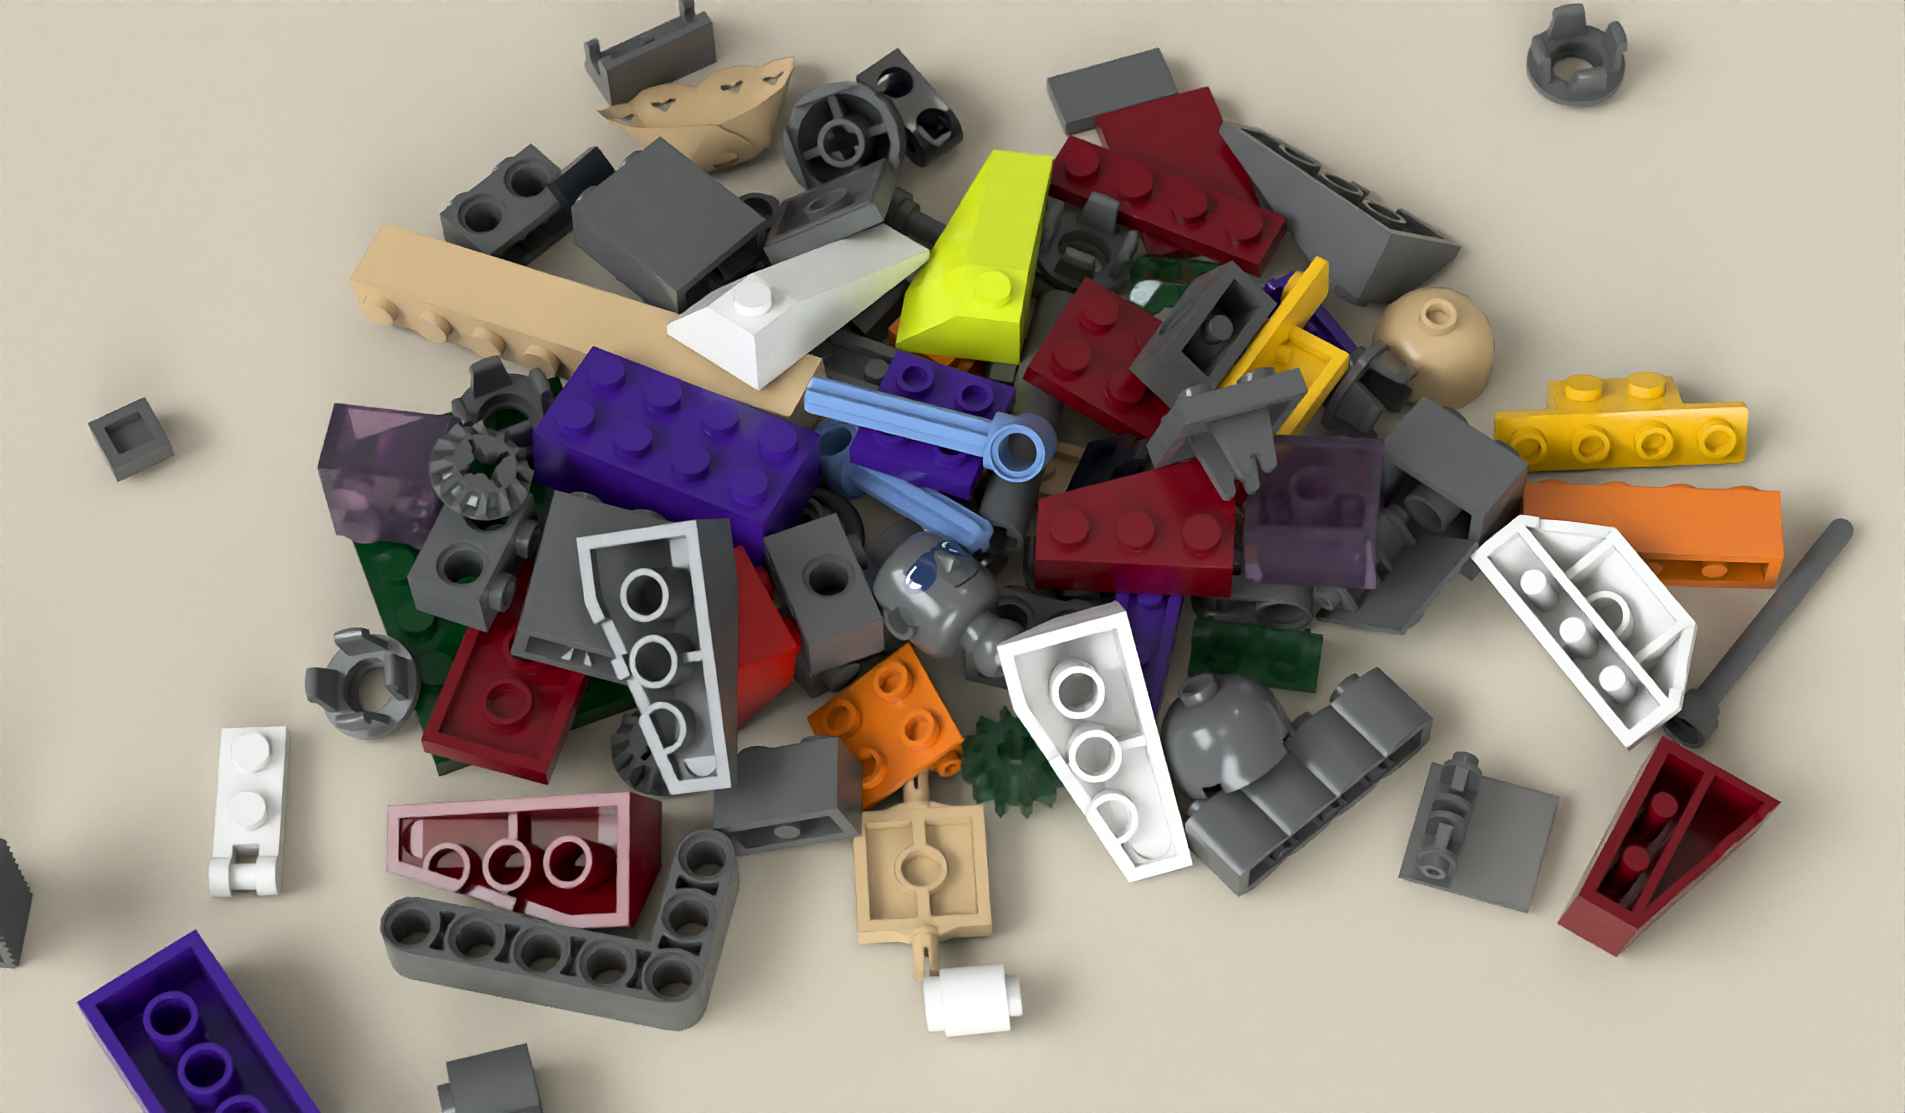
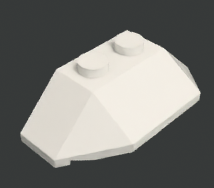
(1597, 617)

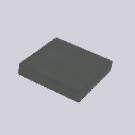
(831, 211)

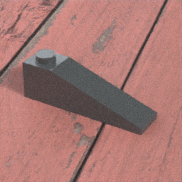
(1368, 246)
(673, 629)

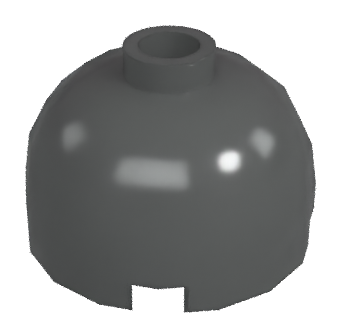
(841, 131)
(1223, 733)

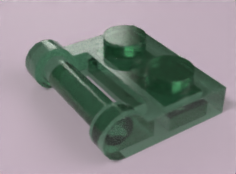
(1163, 279)

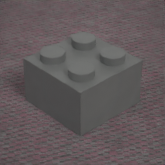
(1452, 476)

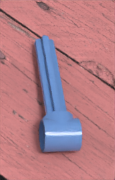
(936, 425)
(909, 499)

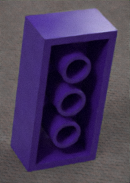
(675, 451)
(190, 1038)

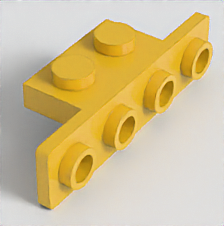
(1287, 346)
(1623, 426)

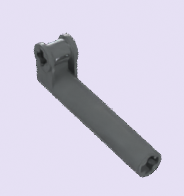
(1009, 503)

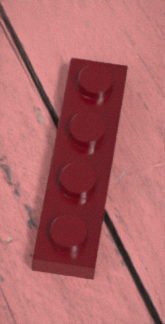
(1169, 206)

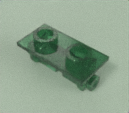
(1267, 654)

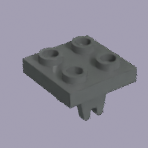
(1229, 427)

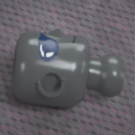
(943, 601)

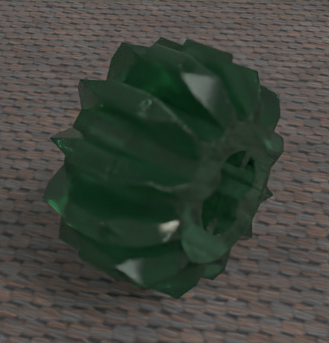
(993, 775)

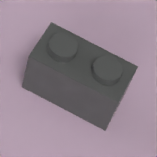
(791, 796)

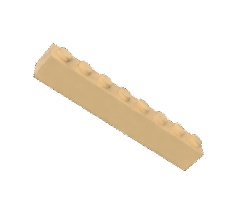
(543, 319)

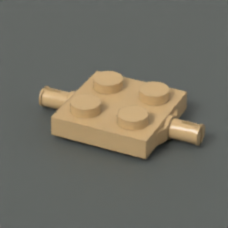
(922, 875)

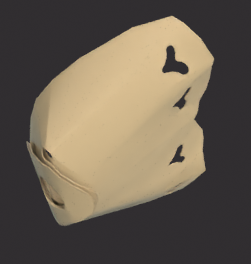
(710, 123)

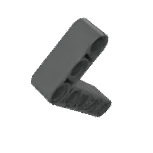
(582, 952)

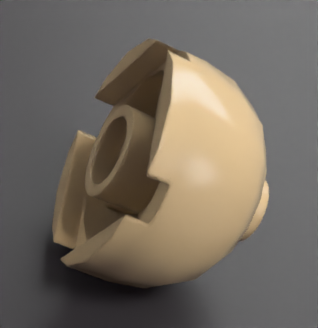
(1444, 340)

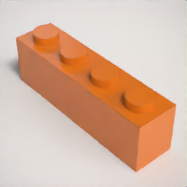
(1678, 529)

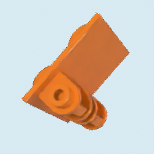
(893, 725)

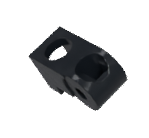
(927, 118)

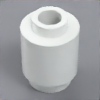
(971, 1000)

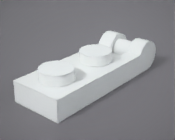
(250, 810)

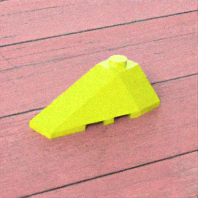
(983, 267)

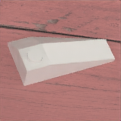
(788, 309)
(1092, 718)

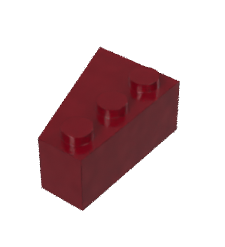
(1139, 535)
(1662, 843)

